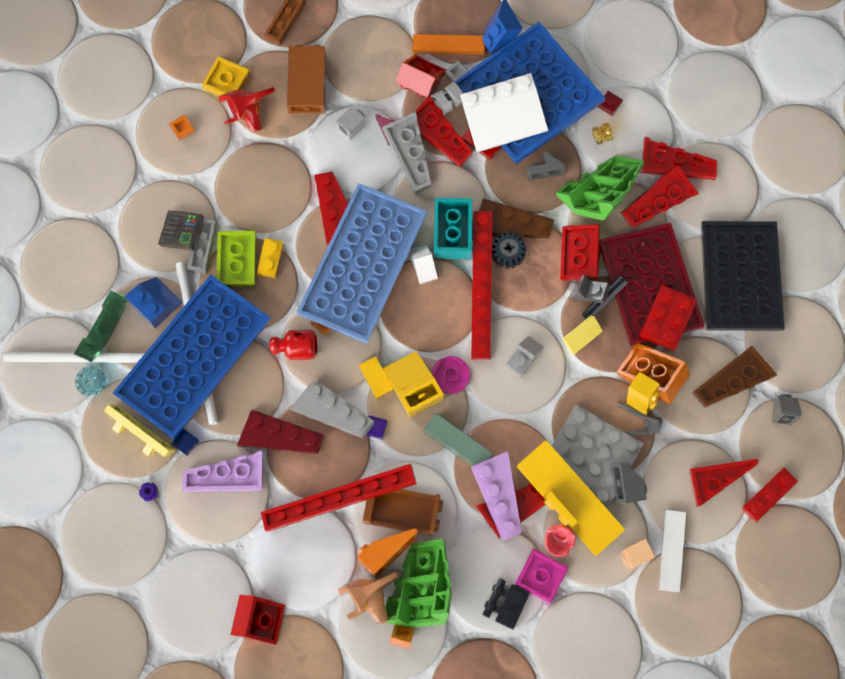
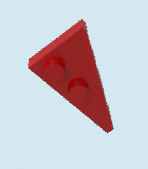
(713, 479)

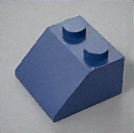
(501, 28)
(153, 300)

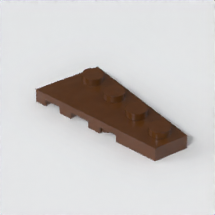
(516, 220)
(739, 375)

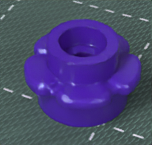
(148, 496)

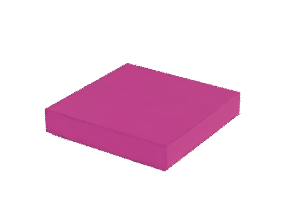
(541, 576)

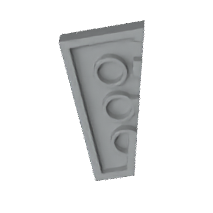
(409, 150)
(325, 406)

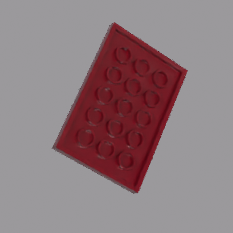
(646, 261)

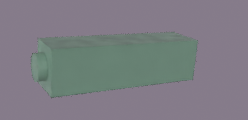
(456, 441)

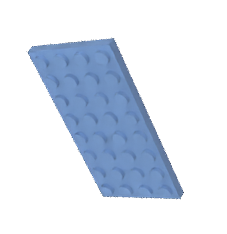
(362, 263)

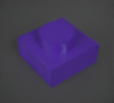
(378, 428)

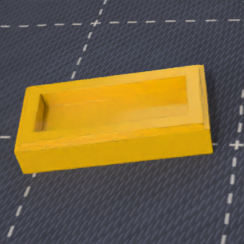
(375, 377)

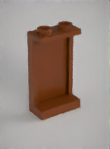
(306, 79)
(404, 511)

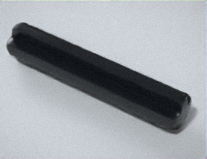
(615, 287)

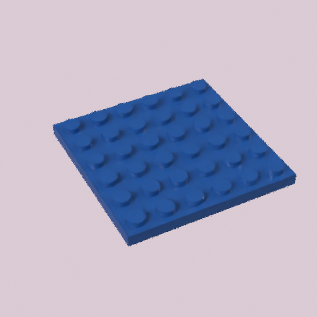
(560, 84)

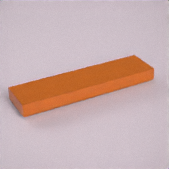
(448, 44)

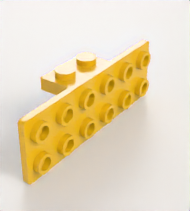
(570, 498)

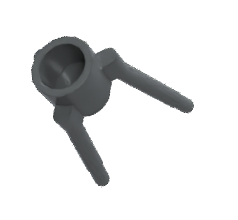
(651, 422)

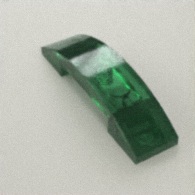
(103, 327)

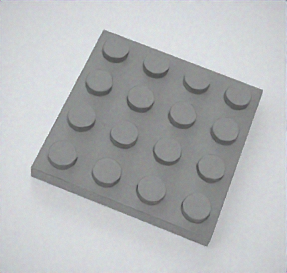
(591, 447)

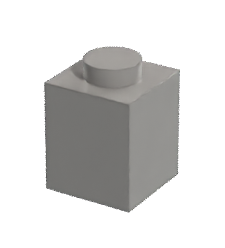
(351, 122)

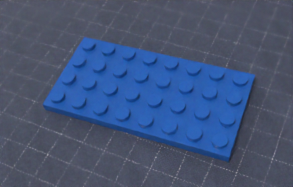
(192, 356)

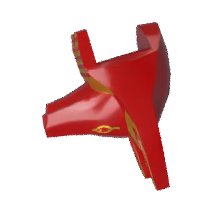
(245, 106)

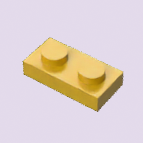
(270, 258)

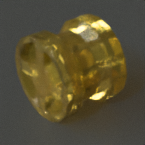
(602, 133)

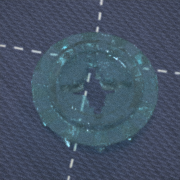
(81, 381)

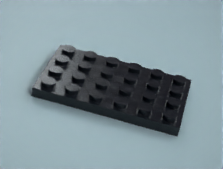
(742, 276)

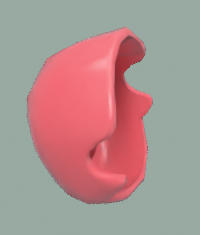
(559, 540)

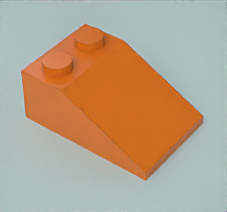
(660, 367)
(383, 552)

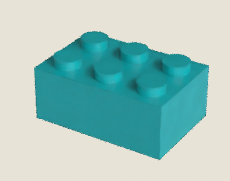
(453, 228)

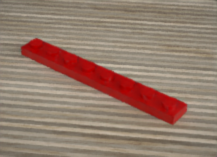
(481, 285)
(338, 498)

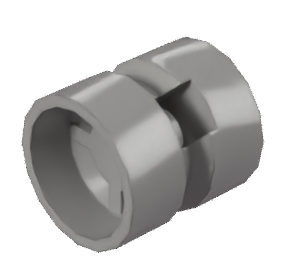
(448, 98)

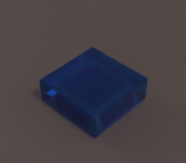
(185, 442)

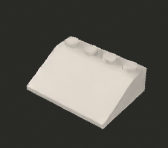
(504, 112)

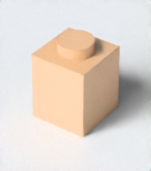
(637, 554)

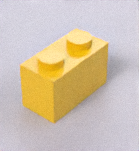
(643, 393)

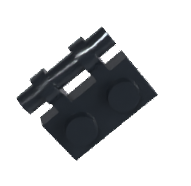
(512, 605)

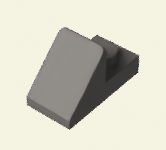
(524, 355)

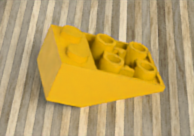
(413, 384)

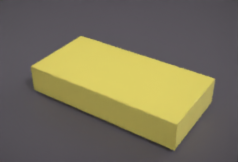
(582, 334)

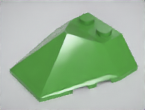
(602, 190)
(423, 589)

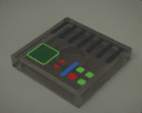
(181, 230)

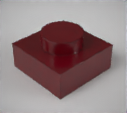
(611, 103)

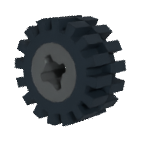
(508, 257)

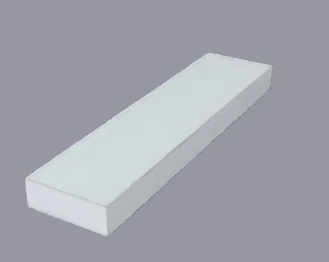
(672, 551)

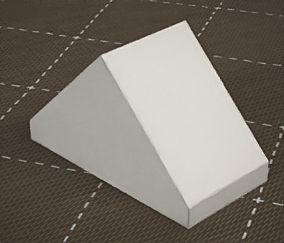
(423, 264)

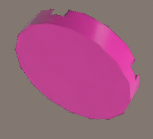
(451, 374)

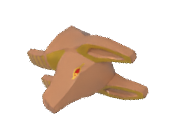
(368, 596)

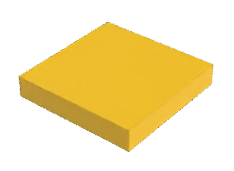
(225, 77)

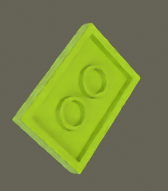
(236, 258)

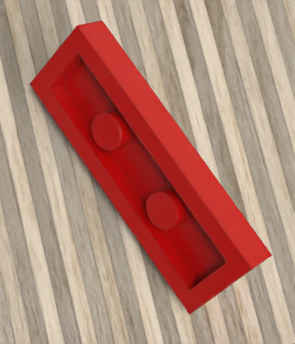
(769, 494)

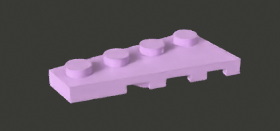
(228, 475)
(498, 490)

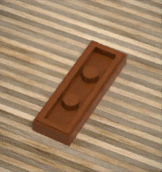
(283, 20)

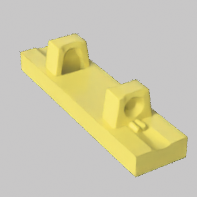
(126, 420)

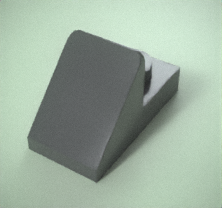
(550, 168)
(590, 291)

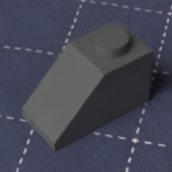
(786, 410)
(627, 484)

